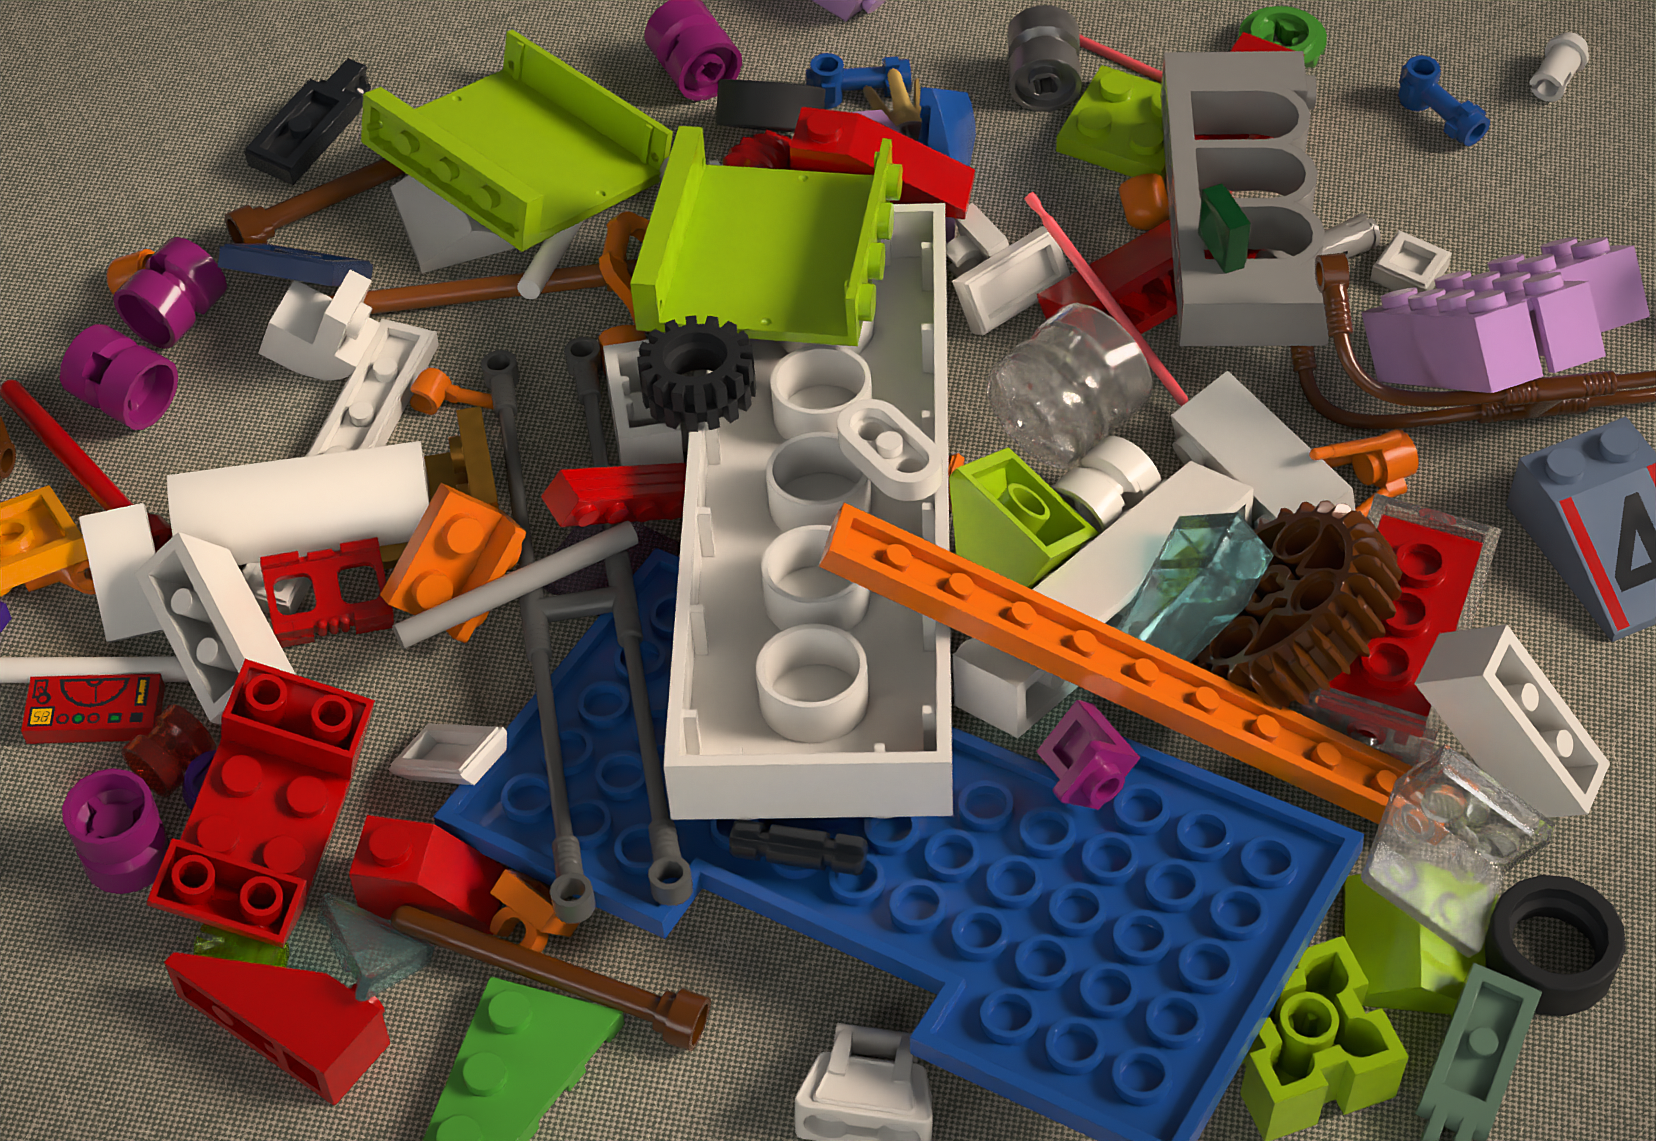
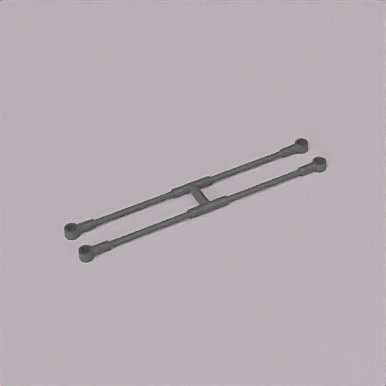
(536, 610)

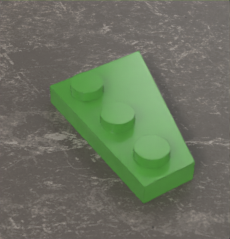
(518, 1062)

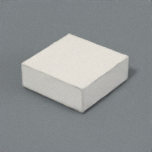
(1410, 264)

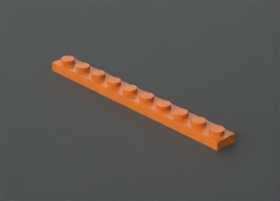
(1109, 662)

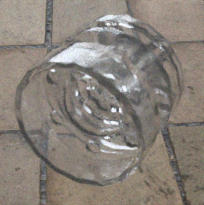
(1069, 385)

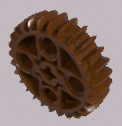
(1312, 606)

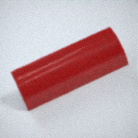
(1136, 277)

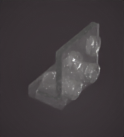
(1449, 844)

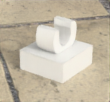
(977, 241)

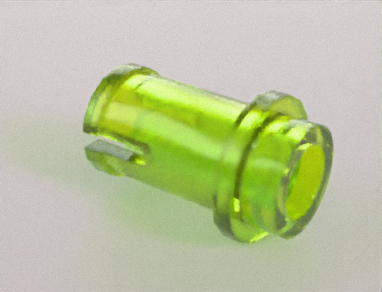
(239, 948)

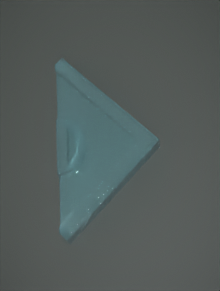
(371, 947)

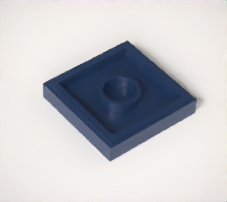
(291, 263)

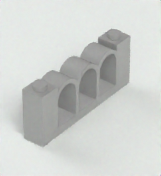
(1244, 94)

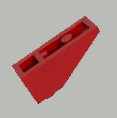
(847, 145)
(288, 1016)

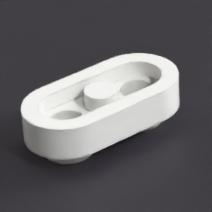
(890, 450)

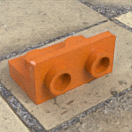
(453, 552)

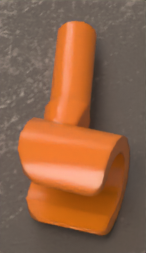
(435, 386)

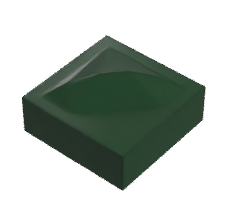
(1224, 228)

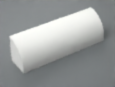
(304, 501)

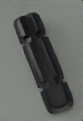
(798, 847)

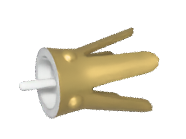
(904, 115)

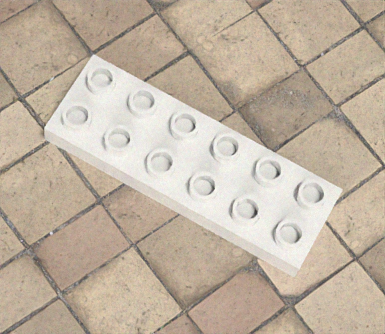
(782, 674)

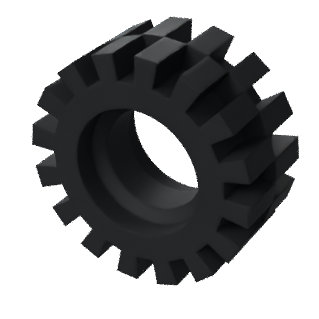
(697, 397)

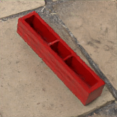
(617, 494)

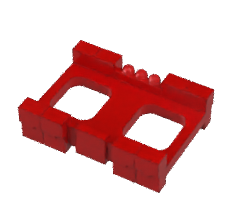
(330, 610)

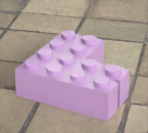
(1496, 324)

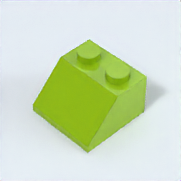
(1013, 519)

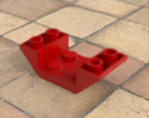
(265, 805)

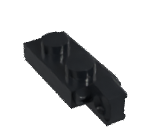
(309, 123)

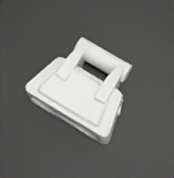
(865, 1096)

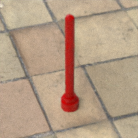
(74, 457)

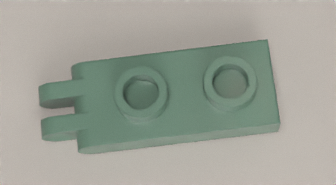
(1476, 1055)

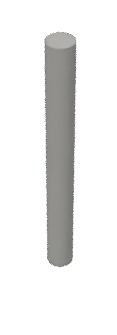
(515, 584)

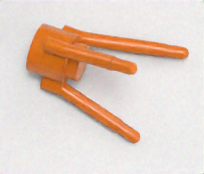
(1376, 461)

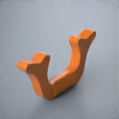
(612, 261)

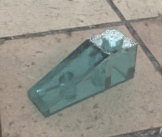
(1197, 583)

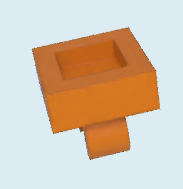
(527, 902)

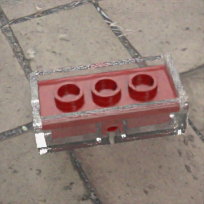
(1441, 584)

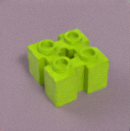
(1320, 1047)

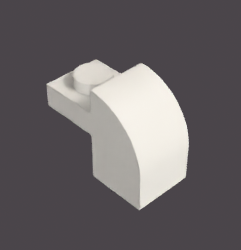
(321, 333)

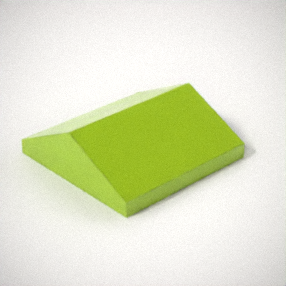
(1400, 956)

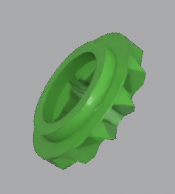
(1292, 27)

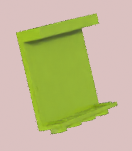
(522, 145)
(765, 247)

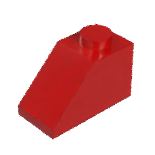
(424, 869)

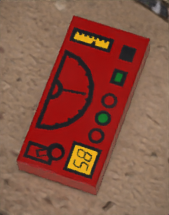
(91, 708)

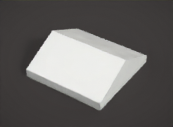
(440, 231)

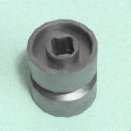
(1044, 58)

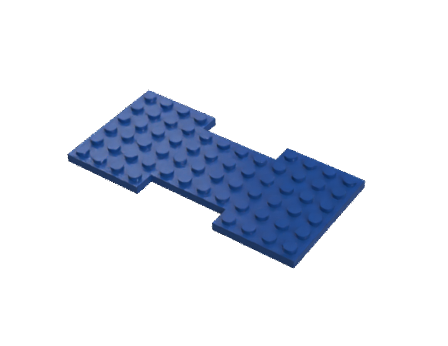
(1071, 948)

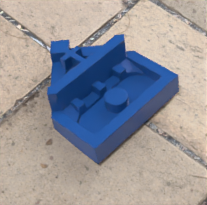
(947, 123)

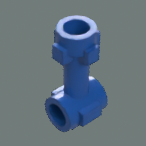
(829, 73)
(1421, 90)

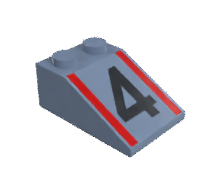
(1595, 520)

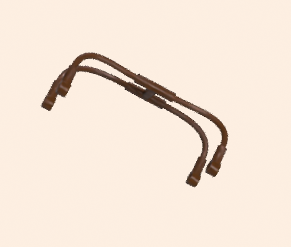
(1524, 401)

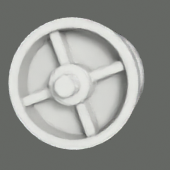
(1109, 481)

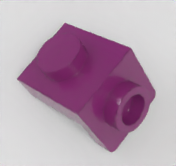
(1087, 757)

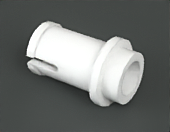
(1564, 57)

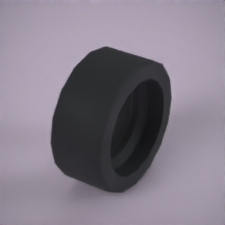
(764, 104)
(1576, 905)

